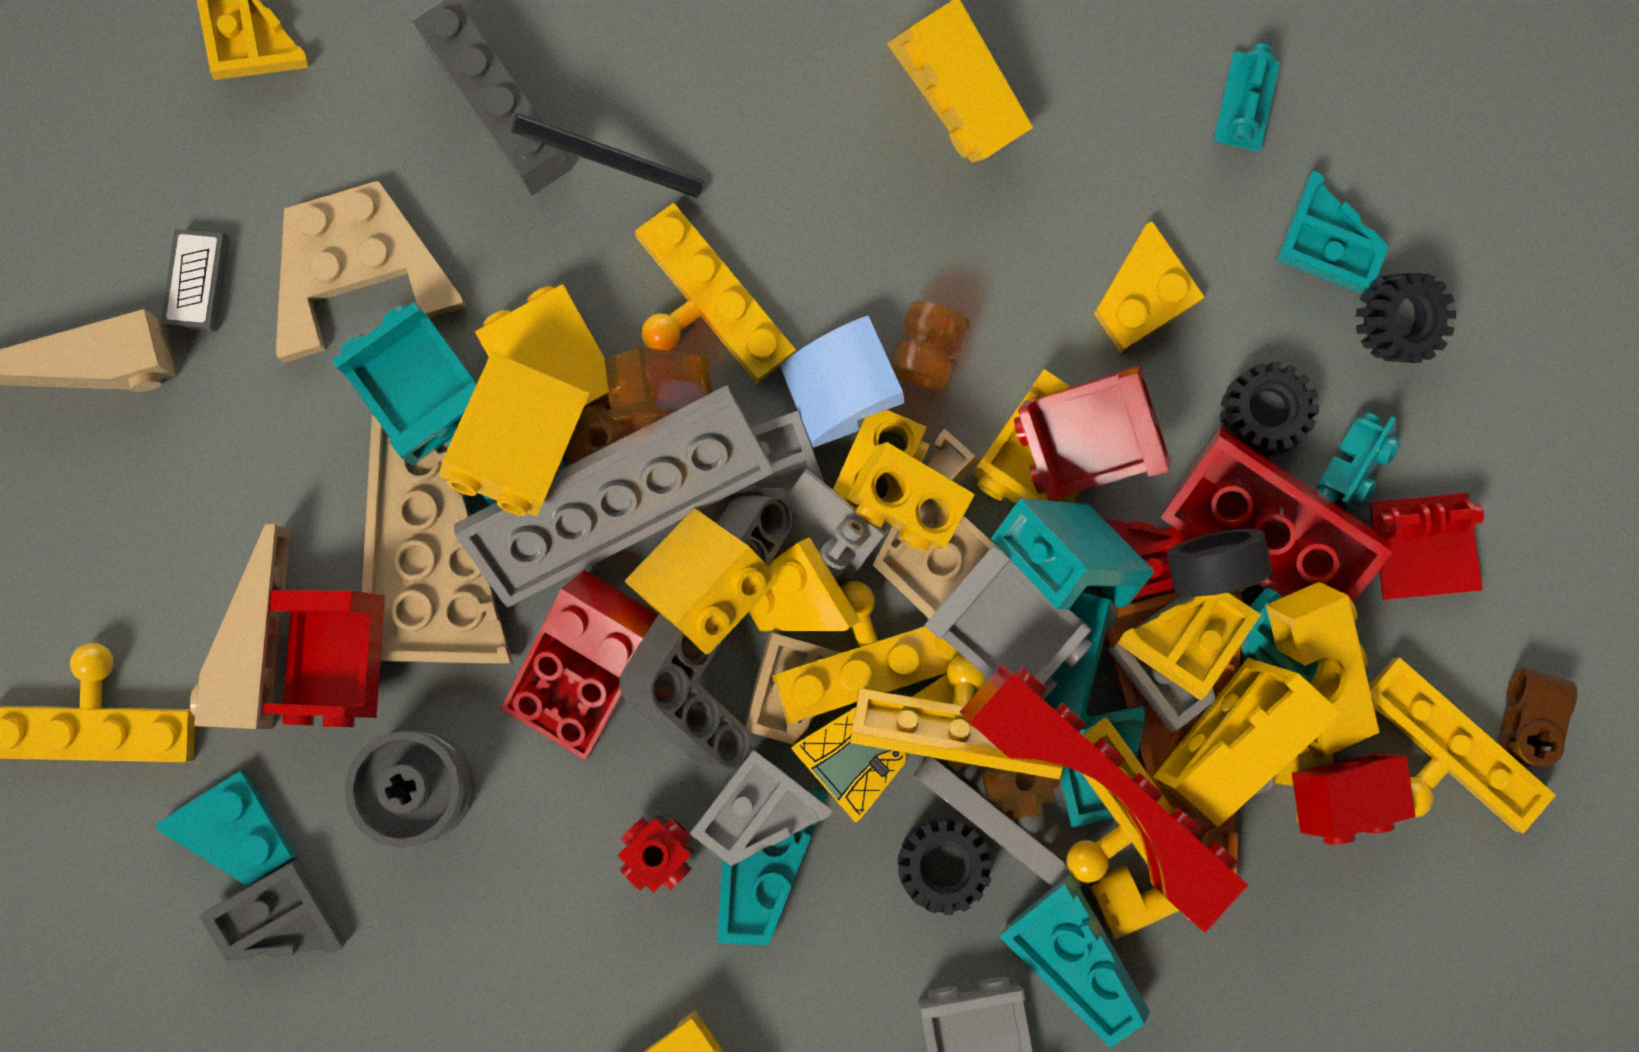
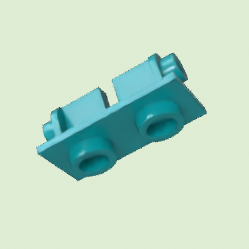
(1247, 98)
(1370, 447)

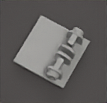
(832, 525)

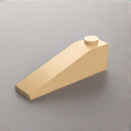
(108, 354)
(246, 651)

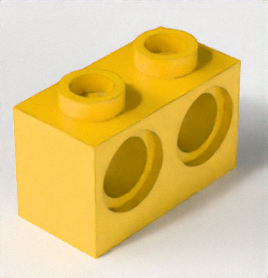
(867, 438)
(913, 486)

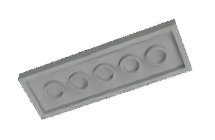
(618, 497)

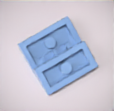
(841, 381)

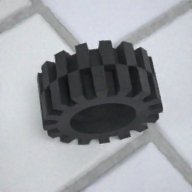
(1429, 321)
(1293, 393)
(974, 876)

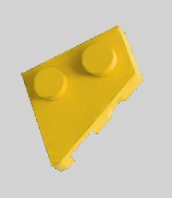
(1146, 291)
(1193, 640)

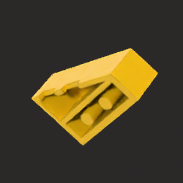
(961, 81)
(1245, 739)

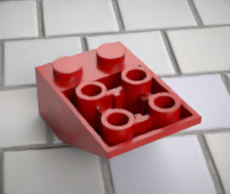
(576, 663)

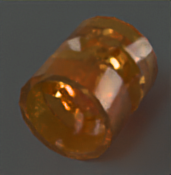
(924, 362)

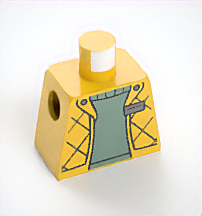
(847, 770)

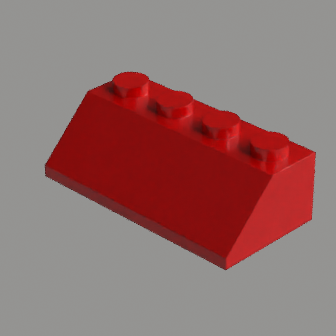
(1304, 531)

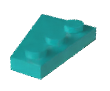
(758, 888)
(1077, 961)

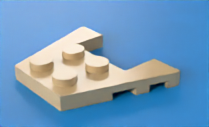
(345, 246)
(934, 575)

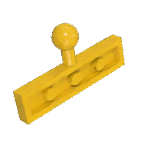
(711, 294)
(871, 666)
(936, 727)
(96, 731)
(1456, 748)
(1090, 859)

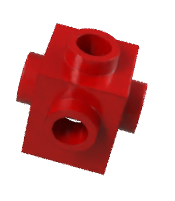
(671, 839)

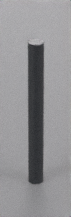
(606, 155)

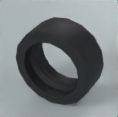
(1219, 562)

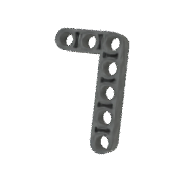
(667, 664)

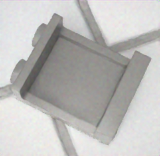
(1007, 621)
(976, 1019)

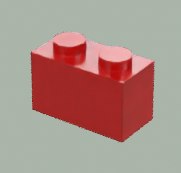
(1353, 796)

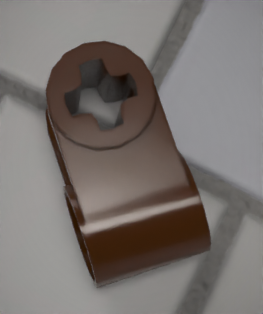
(1539, 714)

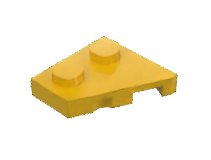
(246, 40)
(804, 595)

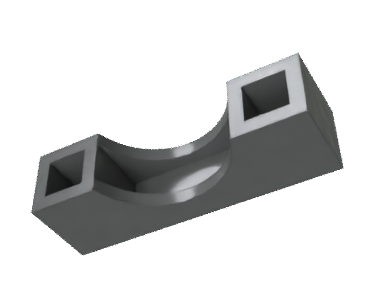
(489, 91)

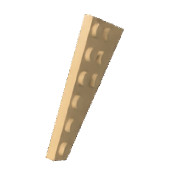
(433, 590)

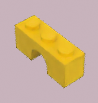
(1321, 627)

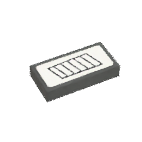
(195, 280)

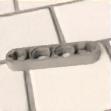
(992, 822)

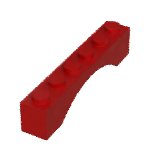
(1179, 865)

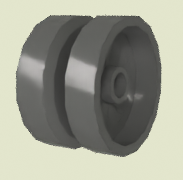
(379, 793)

